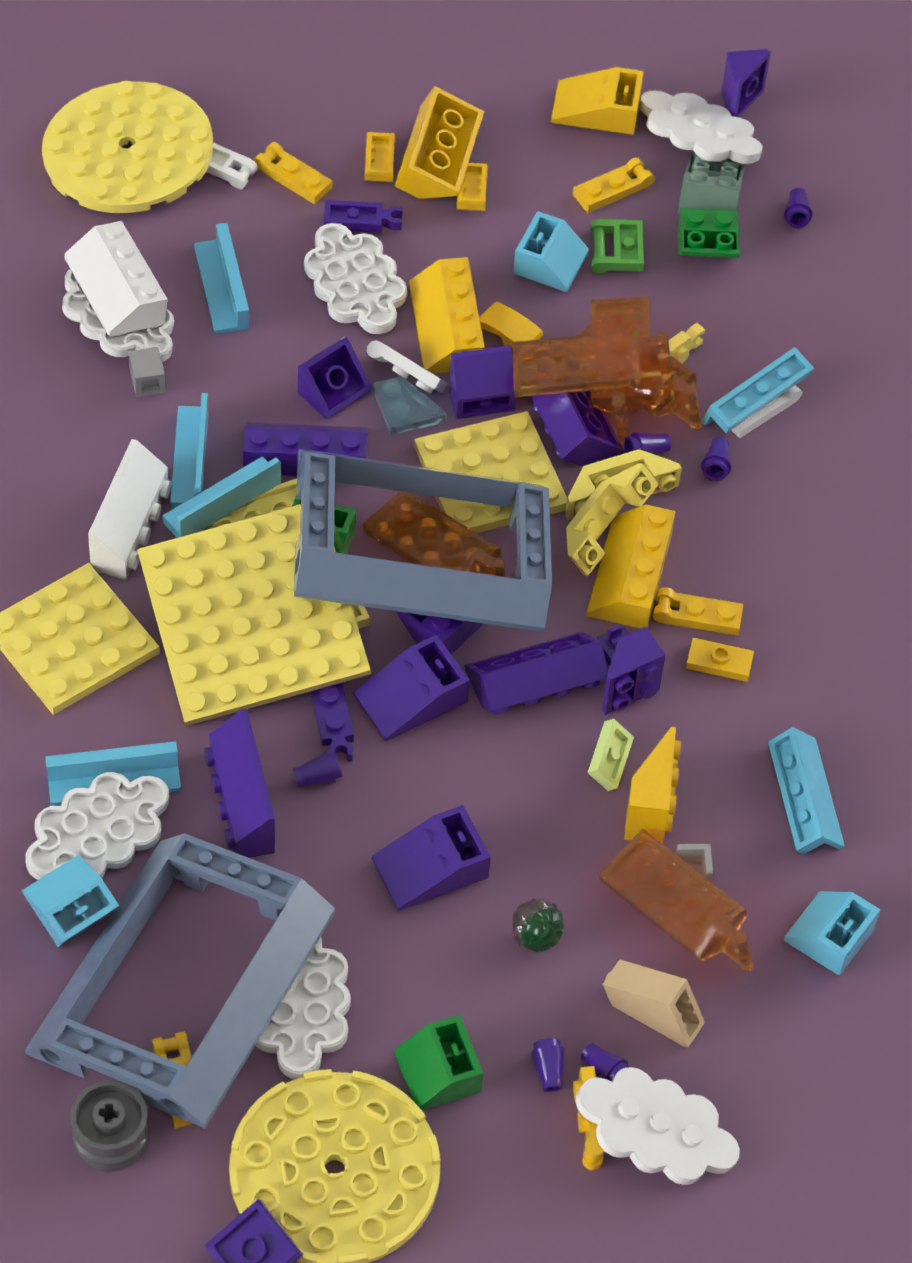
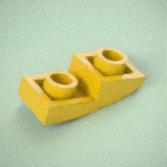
(509, 324)

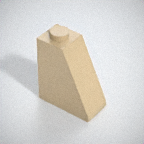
(655, 1000)

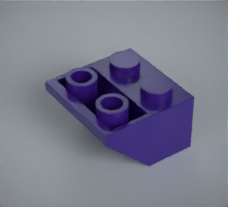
(482, 382)
(450, 631)
(633, 671)

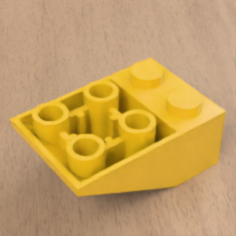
(599, 100)
(653, 791)

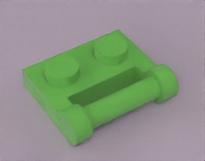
(626, 244)

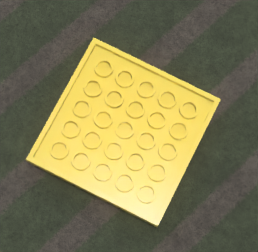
(234, 620)

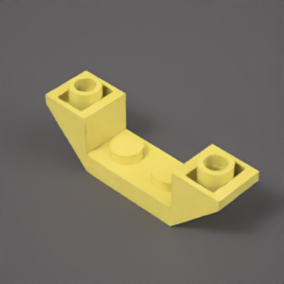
(664, 471)
(627, 487)

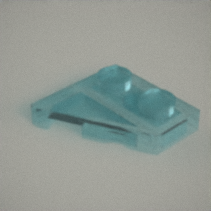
(406, 406)

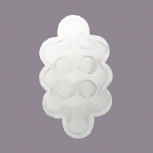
(700, 127)
(355, 278)
(79, 309)
(99, 824)
(310, 1014)
(657, 1126)

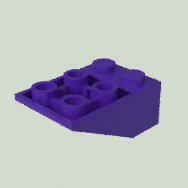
(414, 688)
(433, 859)

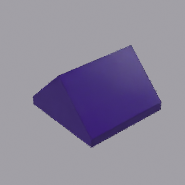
(744, 79)
(333, 378)

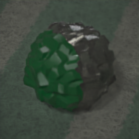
(537, 925)

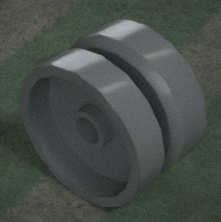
(109, 1125)

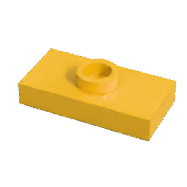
(379, 157)
(473, 188)
(720, 659)

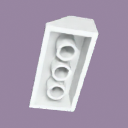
(117, 280)
(128, 512)

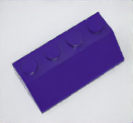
(577, 428)
(285, 440)
(538, 672)
(241, 787)

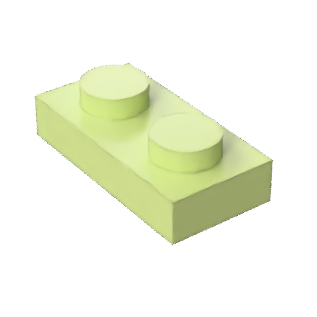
(610, 754)

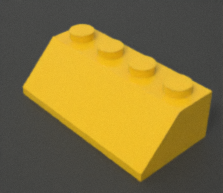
(439, 146)
(445, 313)
(632, 566)

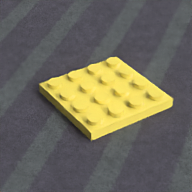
(495, 449)
(73, 638)

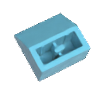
(550, 252)
(70, 900)
(833, 928)

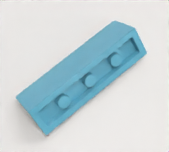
(222, 282)
(758, 390)
(189, 452)
(223, 497)
(133, 762)
(805, 791)

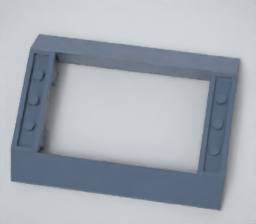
(418, 588)
(198, 1088)

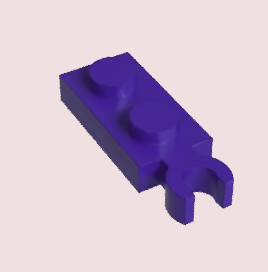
(362, 215)
(333, 719)

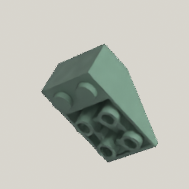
(711, 184)

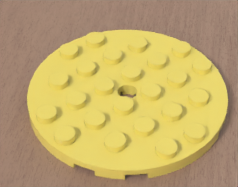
(166, 155)
(349, 1119)

